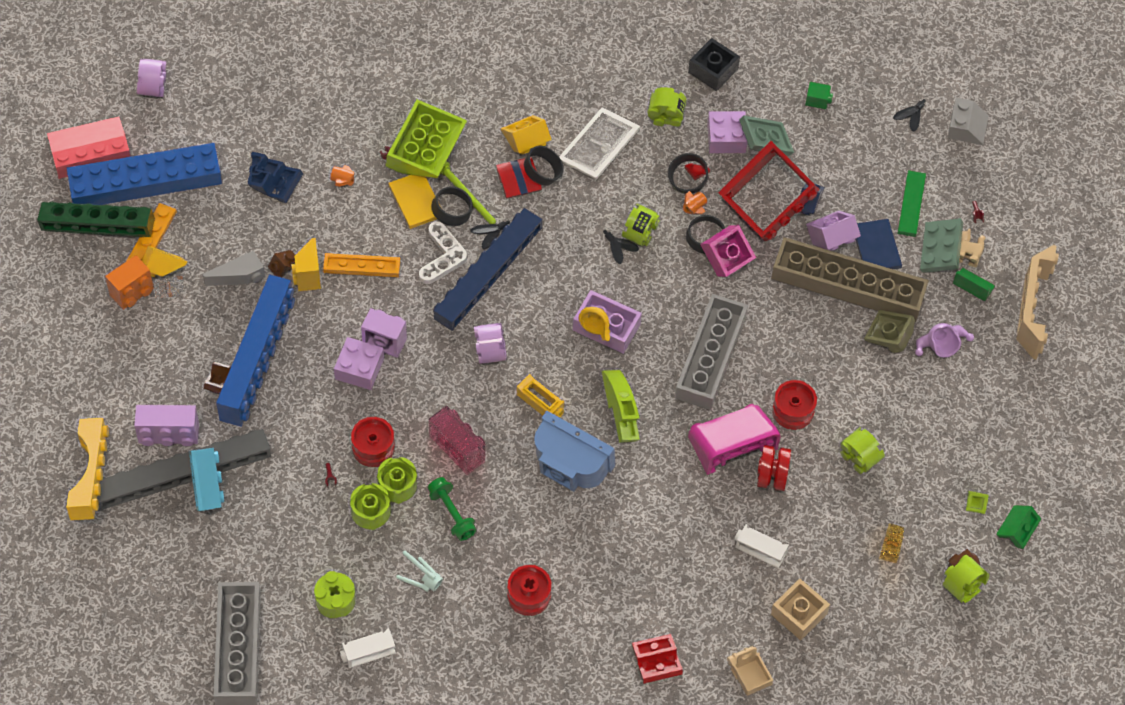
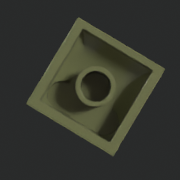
(891, 330)

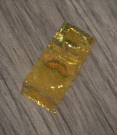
(892, 543)

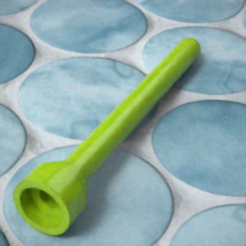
(476, 204)

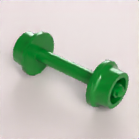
(463, 528)

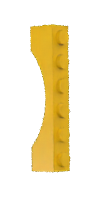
(82, 499)

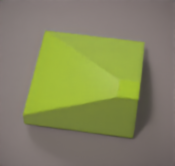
(977, 500)

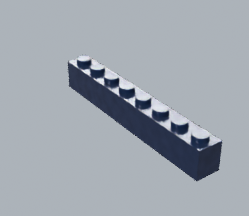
(487, 269)

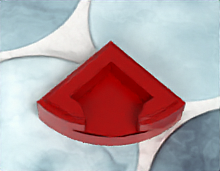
(696, 171)

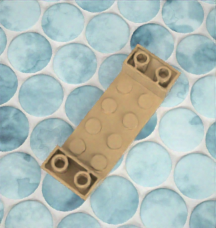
(1030, 334)

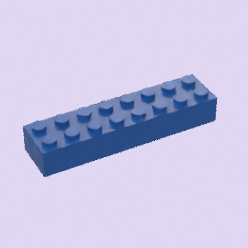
(145, 175)
(255, 351)

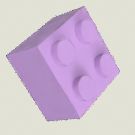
(726, 132)
(833, 230)
(384, 331)
(359, 363)

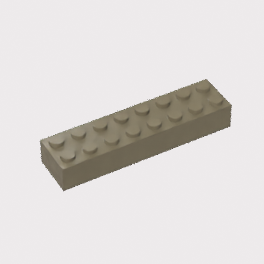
(848, 278)

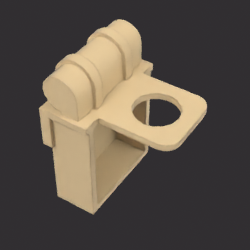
(750, 670)

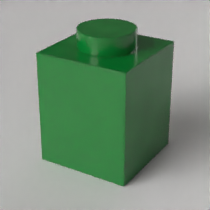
(819, 95)

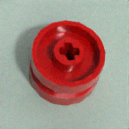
(794, 404)
(372, 441)
(771, 467)
(529, 590)

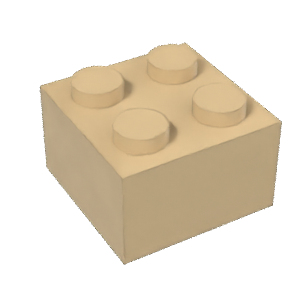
(800, 609)

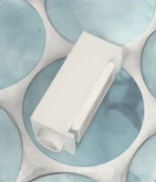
(761, 546)
(368, 648)

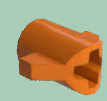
(342, 176)
(694, 203)

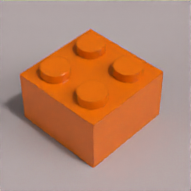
(129, 282)

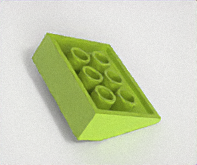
(425, 141)

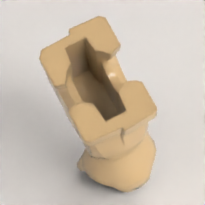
(971, 250)

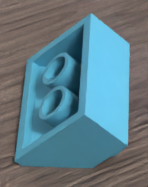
(206, 479)

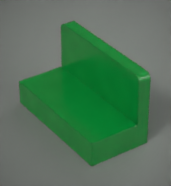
(973, 284)
(1019, 525)

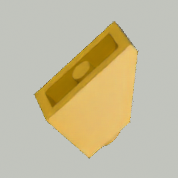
(162, 262)

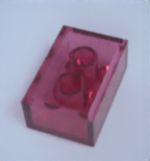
(457, 439)

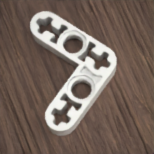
(449, 252)

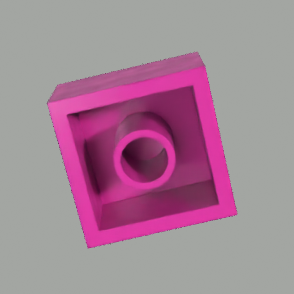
(728, 251)

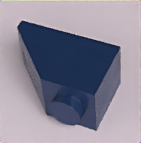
(811, 205)

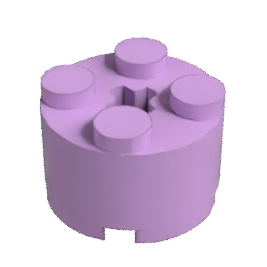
(151, 77)
(490, 343)

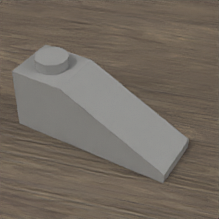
(237, 271)

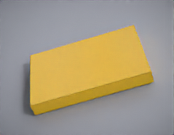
(414, 199)

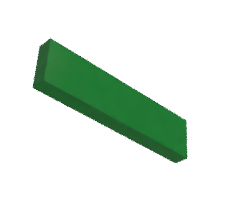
(911, 203)

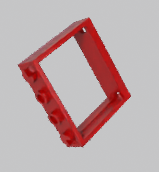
(749, 172)

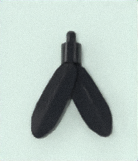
(913, 112)
(491, 230)
(618, 243)

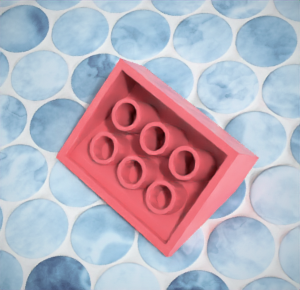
(88, 144)

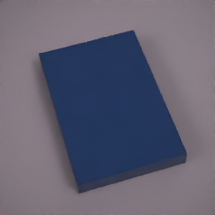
(878, 244)

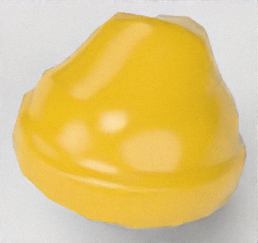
(595, 322)

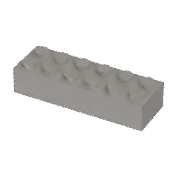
(711, 351)
(237, 643)

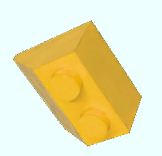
(527, 134)
(306, 268)

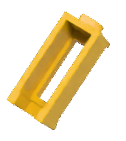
(557, 406)

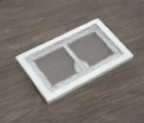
(599, 143)

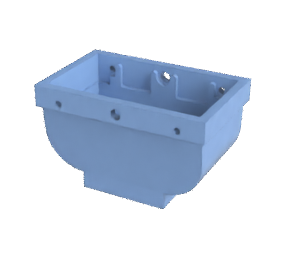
(571, 458)

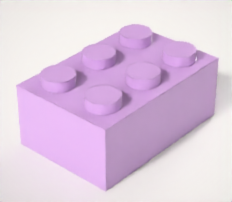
(622, 320)
(166, 424)

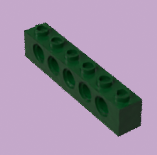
(96, 219)

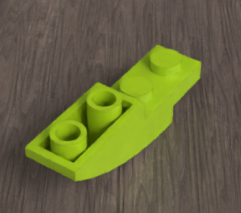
(623, 403)

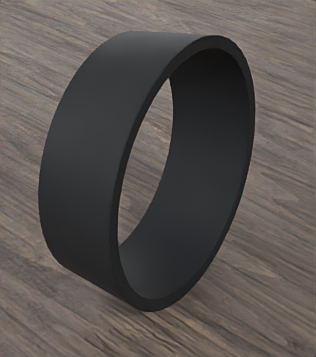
(549, 155)
(683, 158)
(446, 218)
(694, 244)

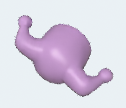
(943, 340)

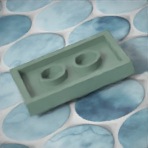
(762, 131)
(941, 245)

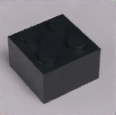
(714, 64)

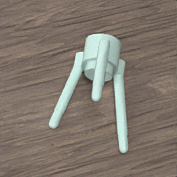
(431, 579)

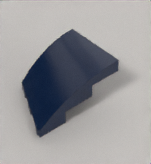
(271, 175)

